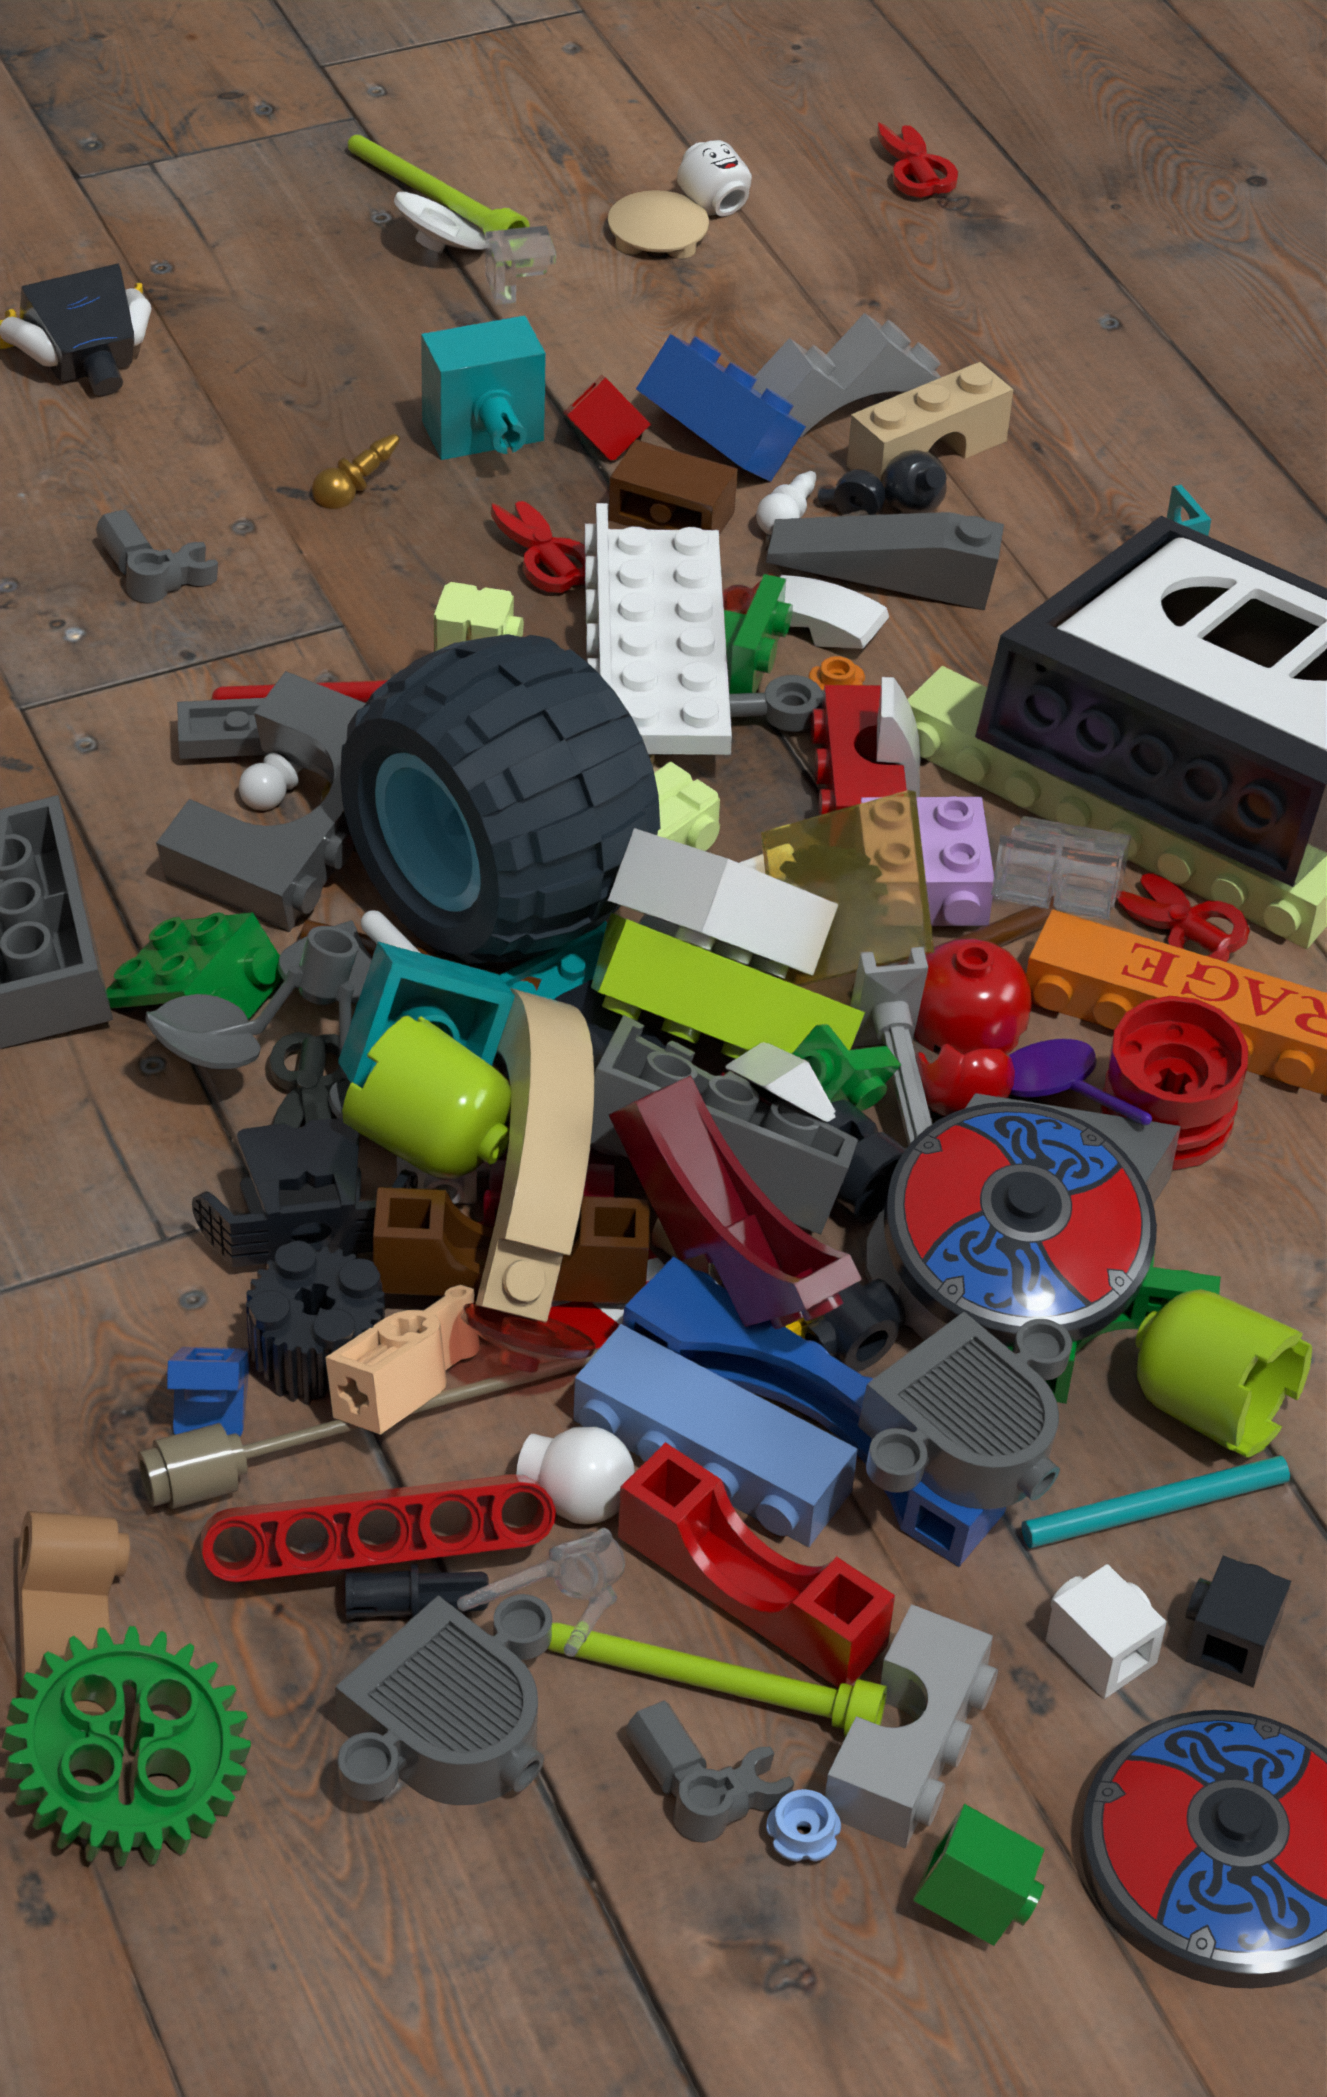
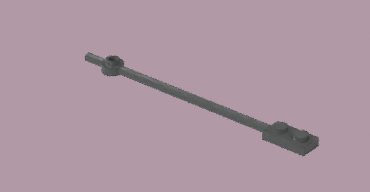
(231, 730)

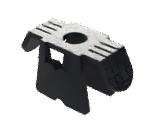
(298, 1190)

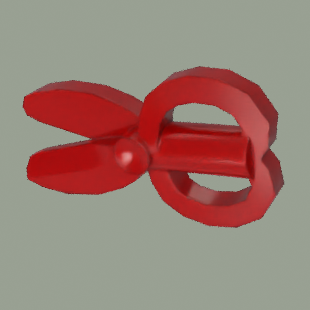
(916, 162)
(534, 533)
(1187, 923)

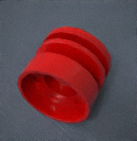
(1183, 1069)

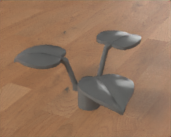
(216, 1033)

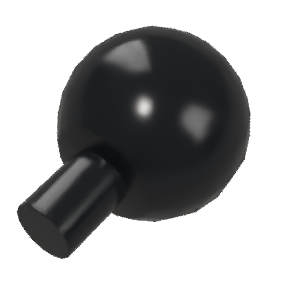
(914, 482)

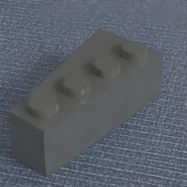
(46, 934)
(780, 1146)

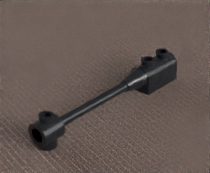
(870, 1314)

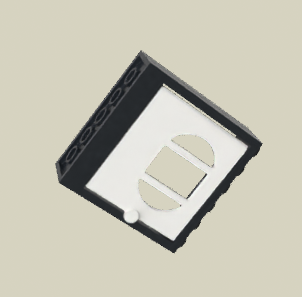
(1180, 693)

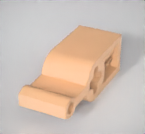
(400, 1362)

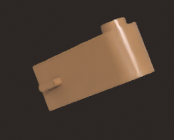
(66, 1583)

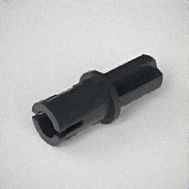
(407, 1591)

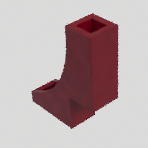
(720, 1212)

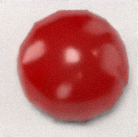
(956, 1077)

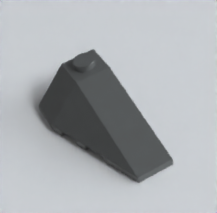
(915, 554)

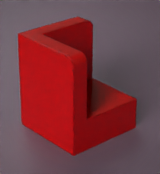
(607, 418)

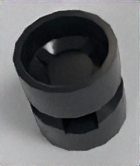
(871, 1166)

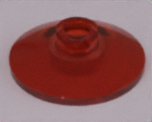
(526, 1340)

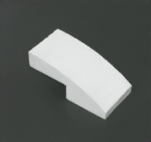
(833, 612)
(898, 733)

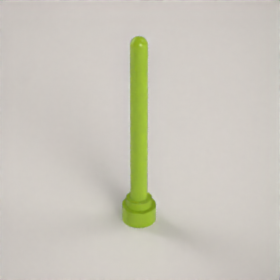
(434, 188)
(842, 1705)

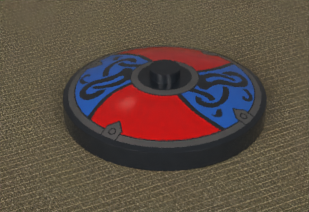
(1019, 1220)
(1214, 1847)

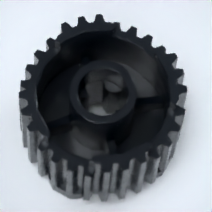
(307, 1310)

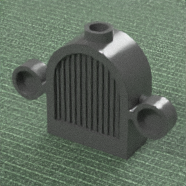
(969, 1415)
(446, 1706)

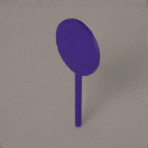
(1061, 1065)

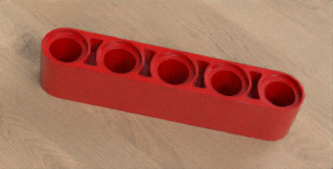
(410, 1541)

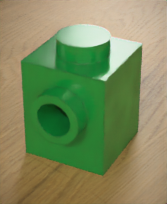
(981, 1876)

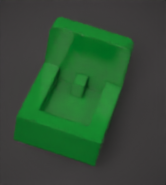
(845, 1073)

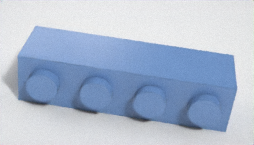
(766, 1457)

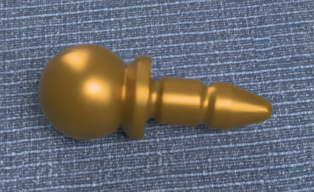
(337, 486)

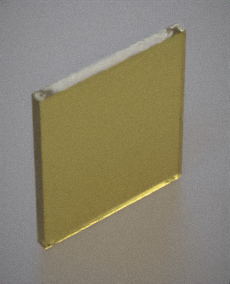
(871, 867)

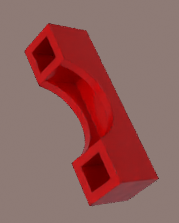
(817, 1614)

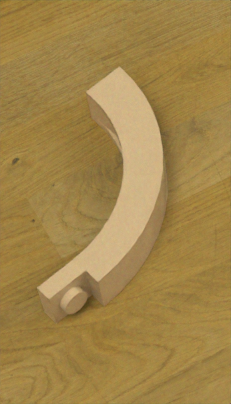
(547, 1154)

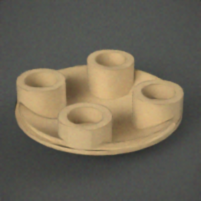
(658, 223)

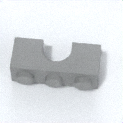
(890, 1775)

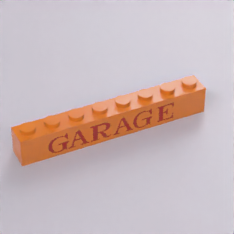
(1108, 971)

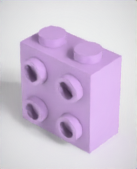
(955, 859)

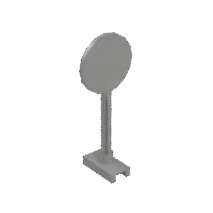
(891, 1010)

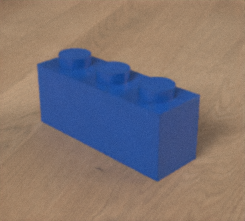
(722, 405)

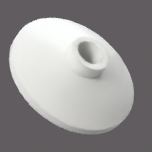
(438, 224)

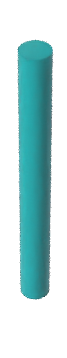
(1155, 1501)

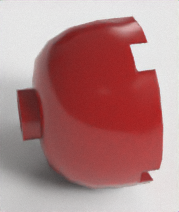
(973, 998)

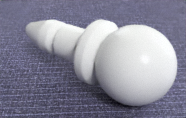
(785, 501)
(266, 783)

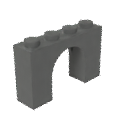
(281, 866)

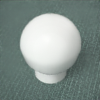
(579, 1471)

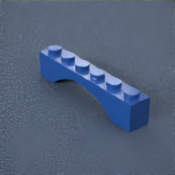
(699, 1321)

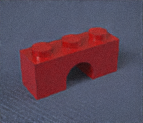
(849, 749)

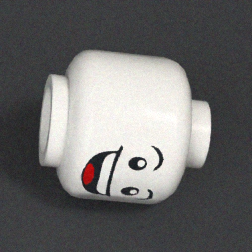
(714, 177)

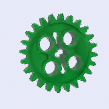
(58, 1738)

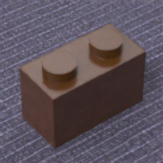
(671, 490)

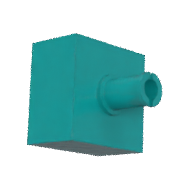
(483, 387)
(452, 996)

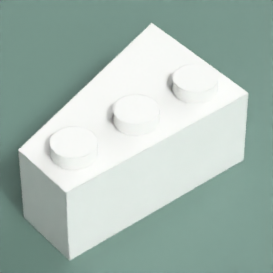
(725, 904)

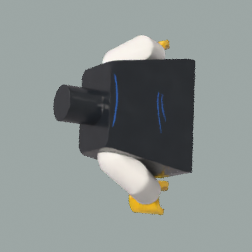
(80, 326)

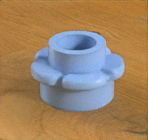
(807, 1810)

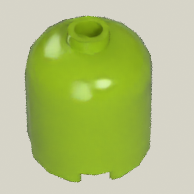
(431, 1101)
(1221, 1368)

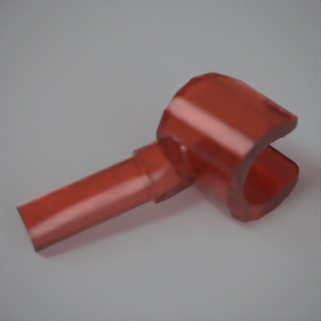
(739, 597)

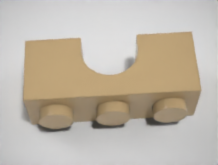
(962, 409)

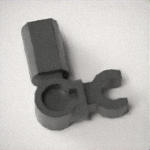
(149, 571)
(704, 1797)

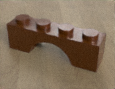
(431, 1246)

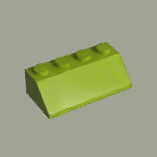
(709, 993)

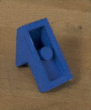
(209, 1387)

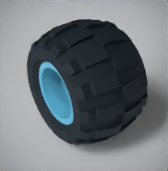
(496, 796)

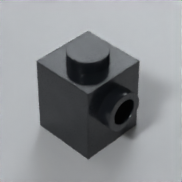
(1235, 1619)

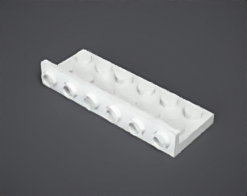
(660, 632)

